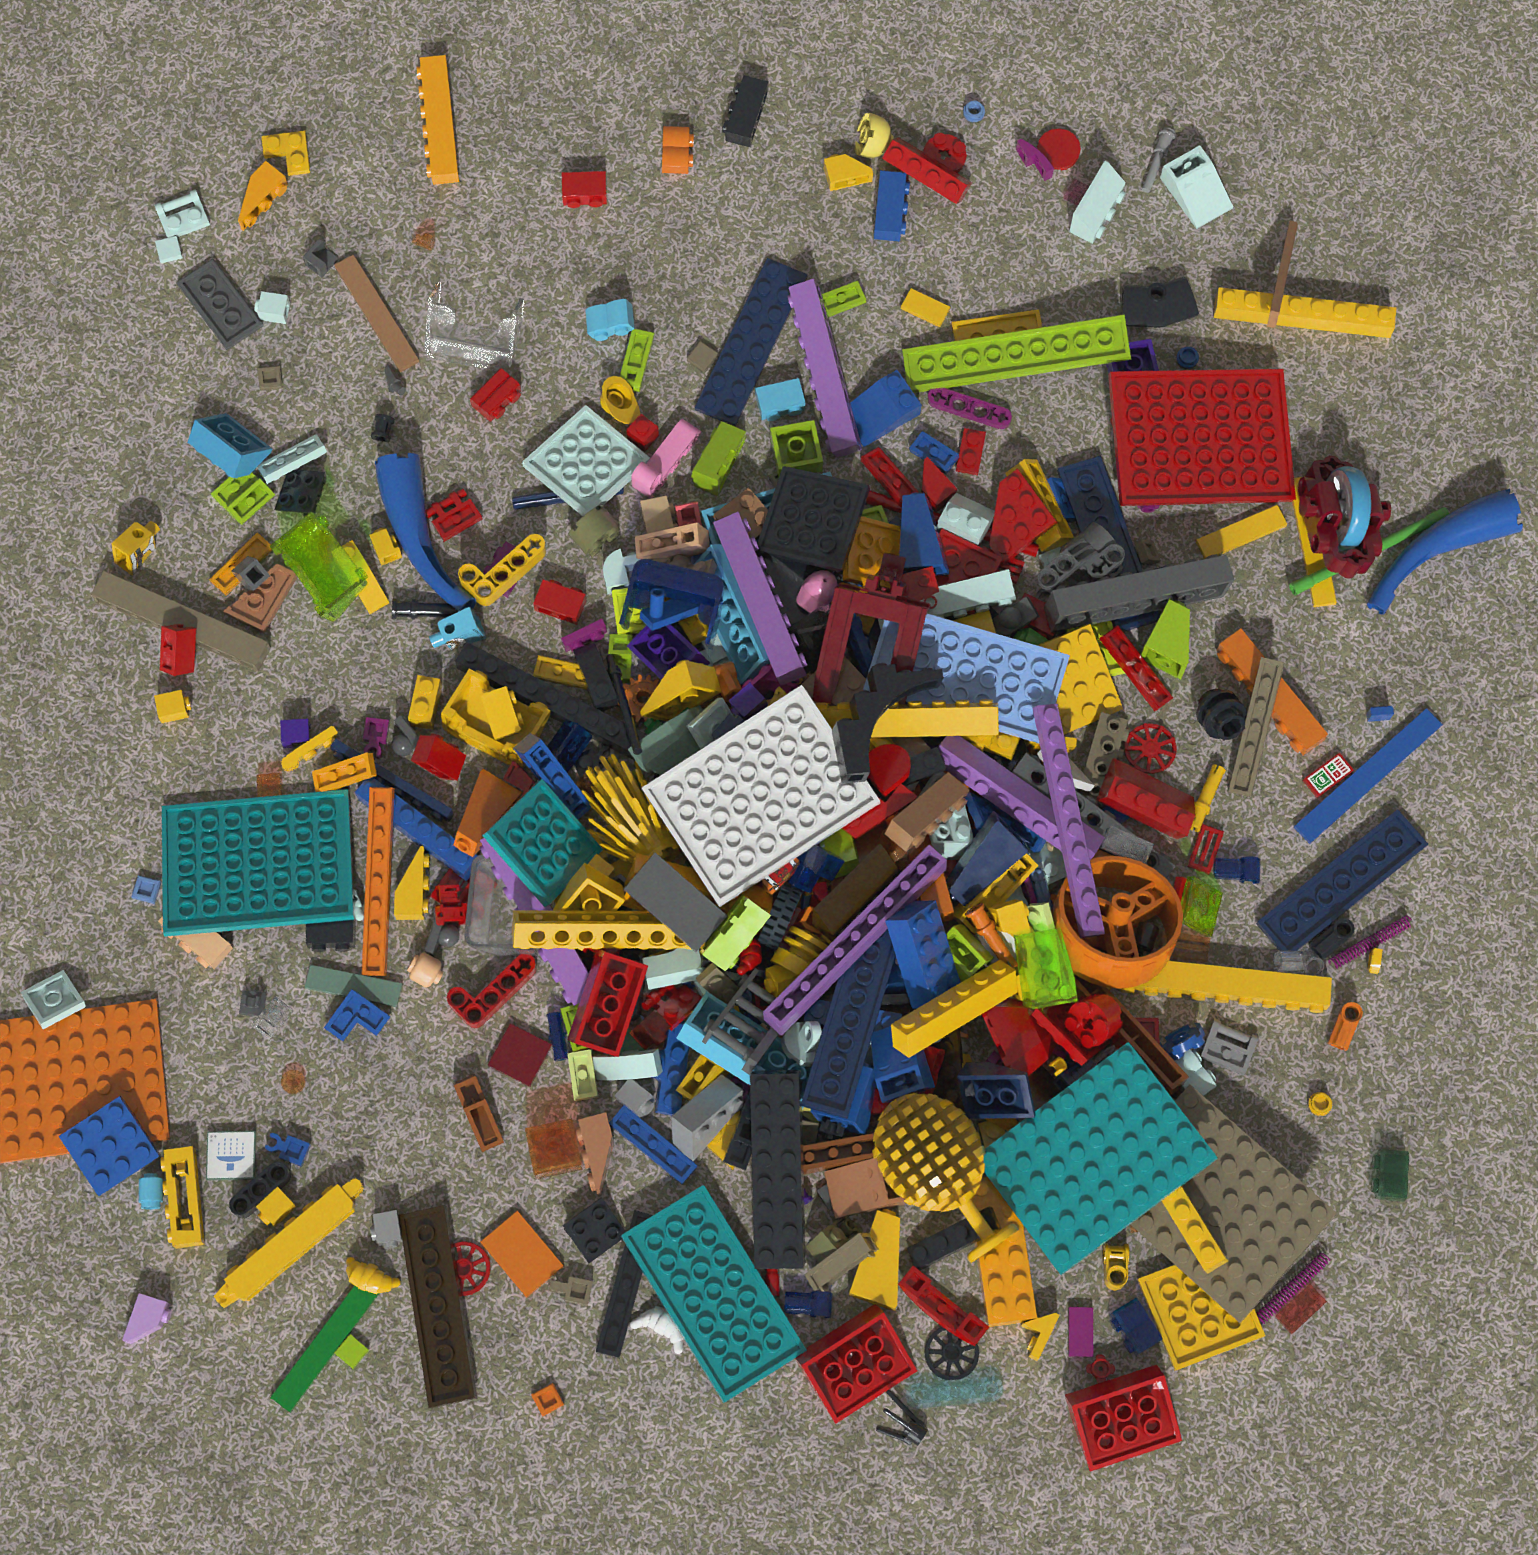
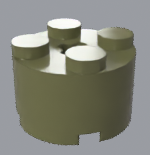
(594, 530)

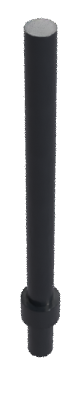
(615, 675)

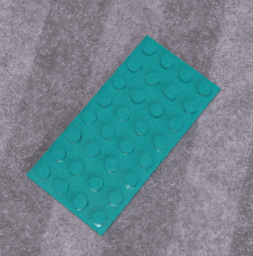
(713, 1293)

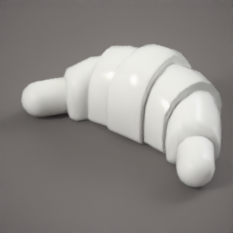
(661, 1322)

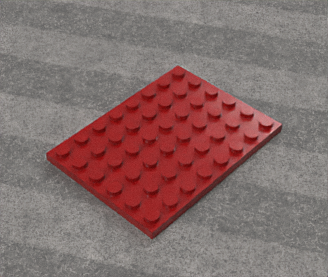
(1201, 437)

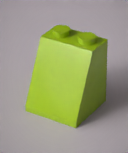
(1169, 640)

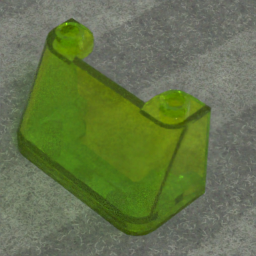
(321, 565)

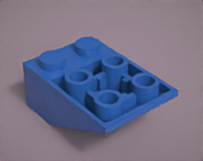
(895, 1072)

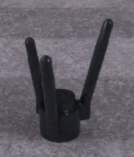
(913, 1430)

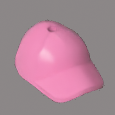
(815, 591)

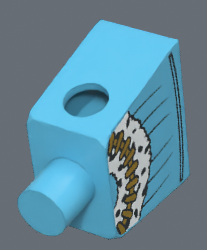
(458, 629)

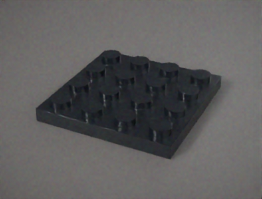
(813, 518)

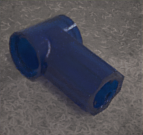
(1240, 869)
(812, 1304)

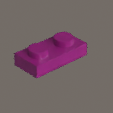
(575, 640)

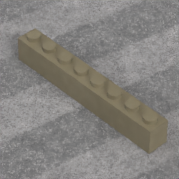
(157, 611)

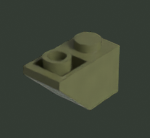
(832, 1238)

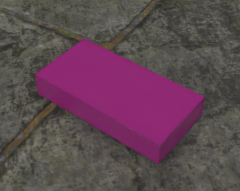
(1080, 1332)

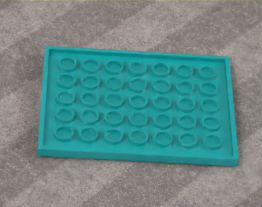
(256, 863)
(1096, 1158)

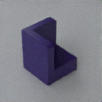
(294, 731)

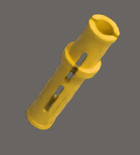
(1202, 805)

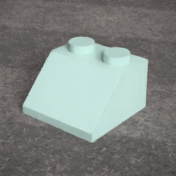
(966, 519)

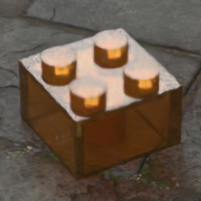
(553, 1149)

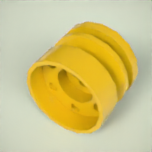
(801, 952)

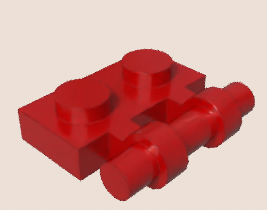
(455, 520)
(676, 1007)

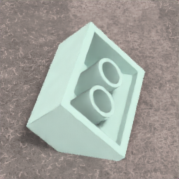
(1098, 204)

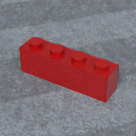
(927, 170)

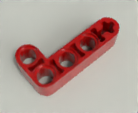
(496, 988)

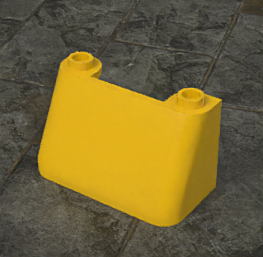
(467, 720)

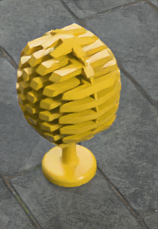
(935, 1160)

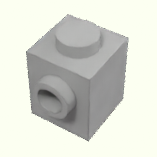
(635, 1098)
(386, 1229)

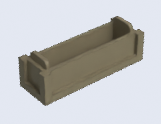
(841, 1261)

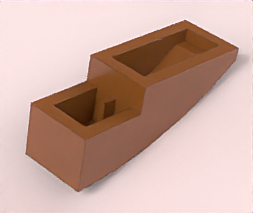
(478, 1113)

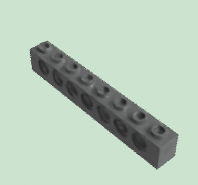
(1087, 806)

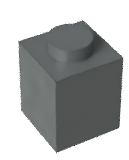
(250, 573)

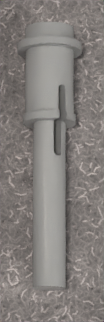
(1166, 135)

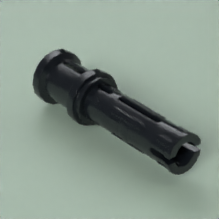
(417, 609)

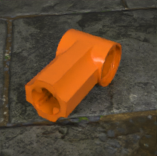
(727, 680)
(1344, 1027)

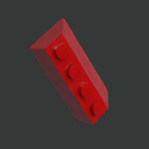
(1147, 800)

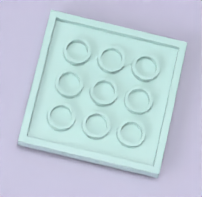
(585, 461)

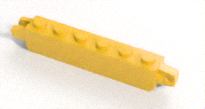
(290, 1244)

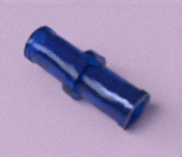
(557, 1036)

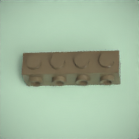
(1104, 747)

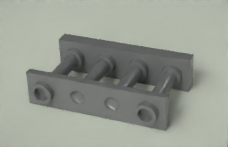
(763, 1040)

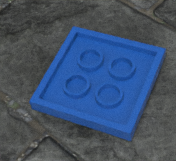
(109, 1145)

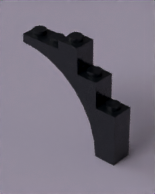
(886, 688)

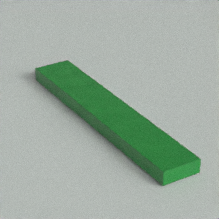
(323, 1348)

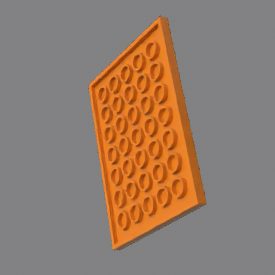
(73, 1070)

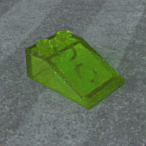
(1044, 969)

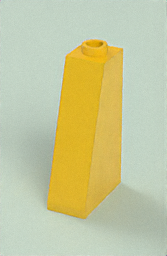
(878, 1275)

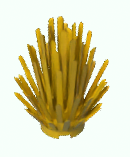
(635, 821)

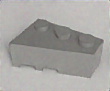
(705, 1116)

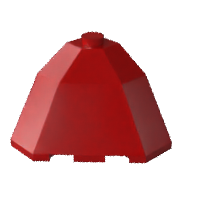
(1018, 1036)

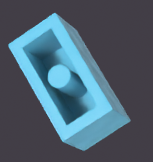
(780, 399)

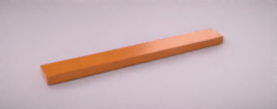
(378, 881)

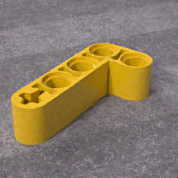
(504, 567)

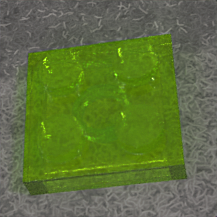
(1200, 906)

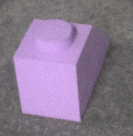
(147, 1317)

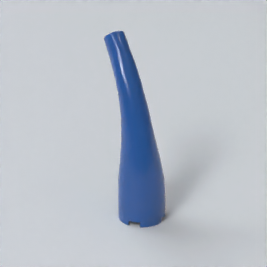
(404, 502)
(1471, 524)

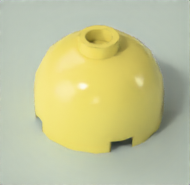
(875, 134)

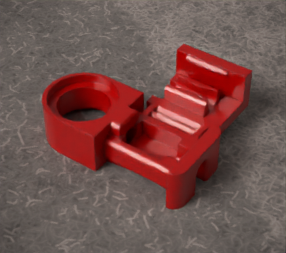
(450, 908)

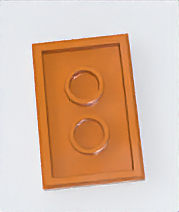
(522, 1254)

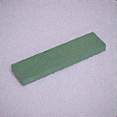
(342, 982)

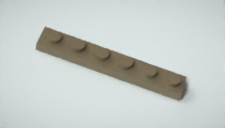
(1256, 727)

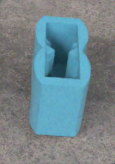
(609, 319)

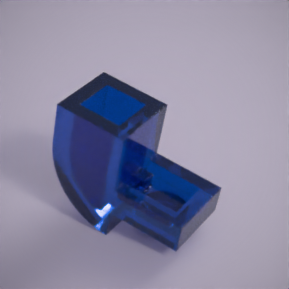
(813, 864)

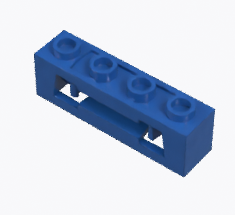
(546, 767)

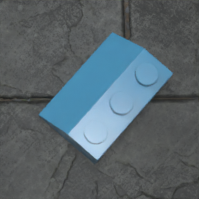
(228, 444)

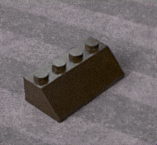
(854, 893)

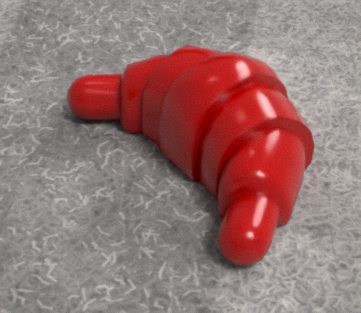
(750, 957)

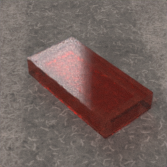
(1300, 1309)

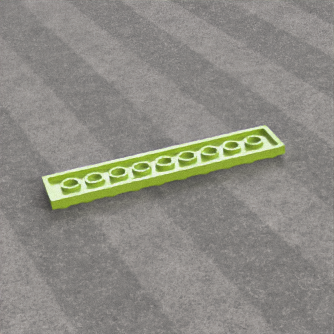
(1017, 354)

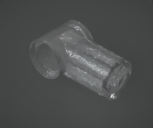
(1298, 962)

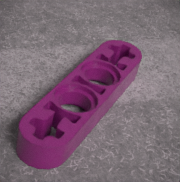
(970, 404)

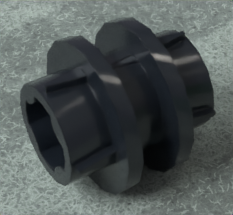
(1221, 714)

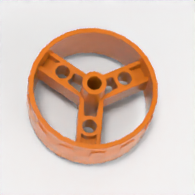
(1149, 897)

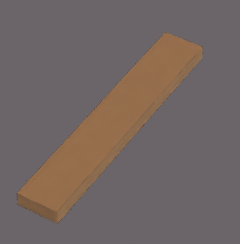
(1282, 274)
(376, 313)

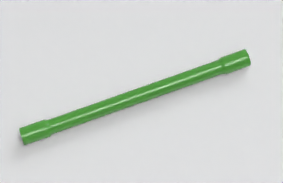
(1308, 581)

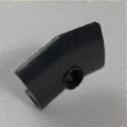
(1174, 306)

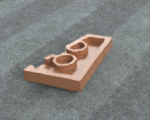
(261, 605)

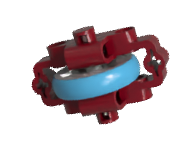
(1342, 515)

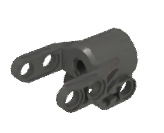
(1084, 559)

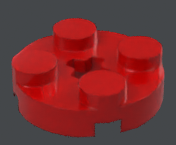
(954, 146)

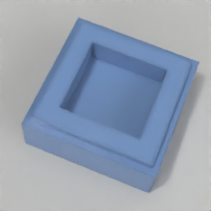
(146, 889)

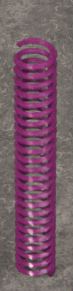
(1374, 944)
(1289, 1284)

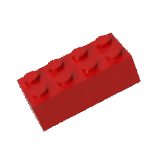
(607, 1002)

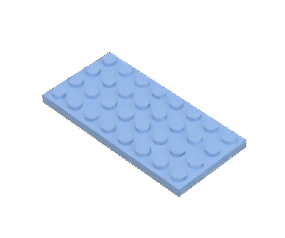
(983, 667)

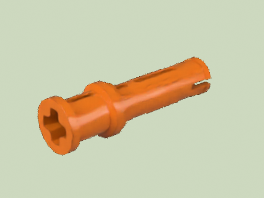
(986, 928)

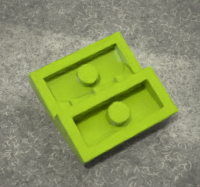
(242, 496)

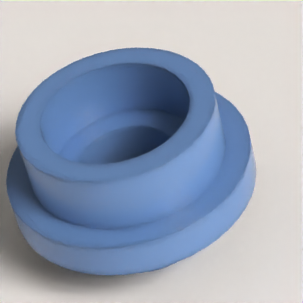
(974, 105)

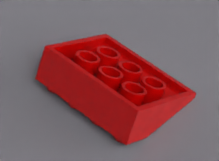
(856, 1363)
(1123, 1417)

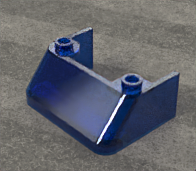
(677, 584)

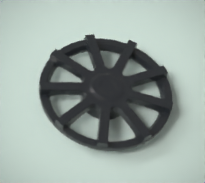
(951, 1354)

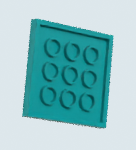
(542, 842)

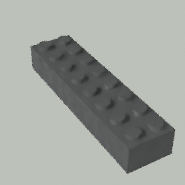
(1138, 592)

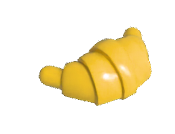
(369, 1277)

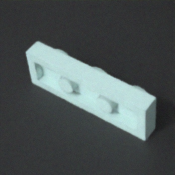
(291, 459)

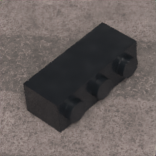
(745, 111)

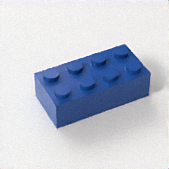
(922, 951)

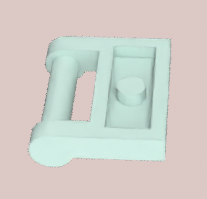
(183, 221)

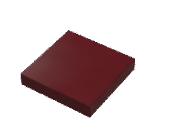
(520, 1055)

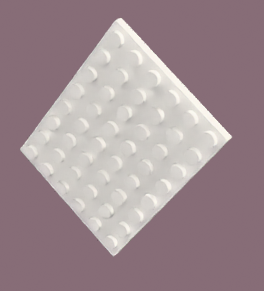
(758, 796)

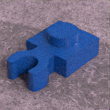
(291, 1150)

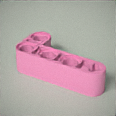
(652, 475)

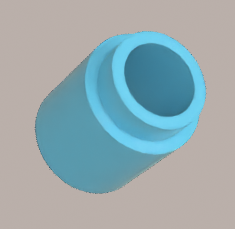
(150, 1191)

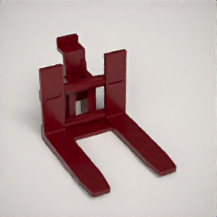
(874, 603)

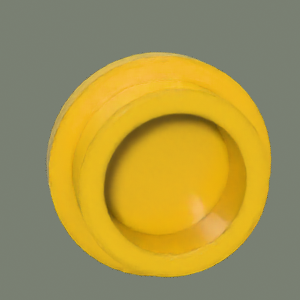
(1320, 1104)

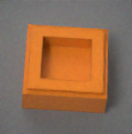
(547, 1399)

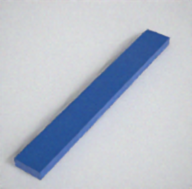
(1368, 776)

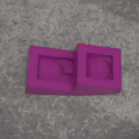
(1031, 155)

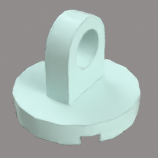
(802, 1041)

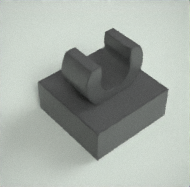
(252, 1003)

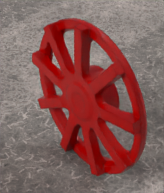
(1151, 748)
(466, 1268)

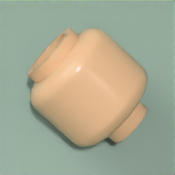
(425, 969)

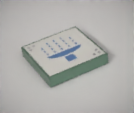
(231, 1155)

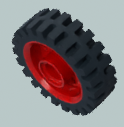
(781, 915)

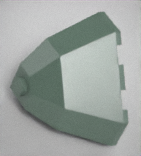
(668, 744)

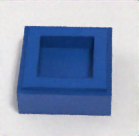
(1380, 713)

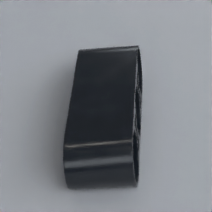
(247, 1193)

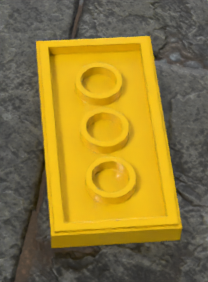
(996, 325)

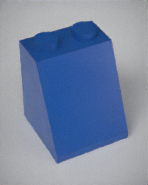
(861, 1107)

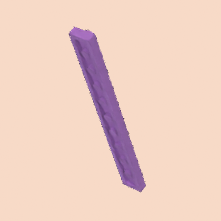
(1068, 821)

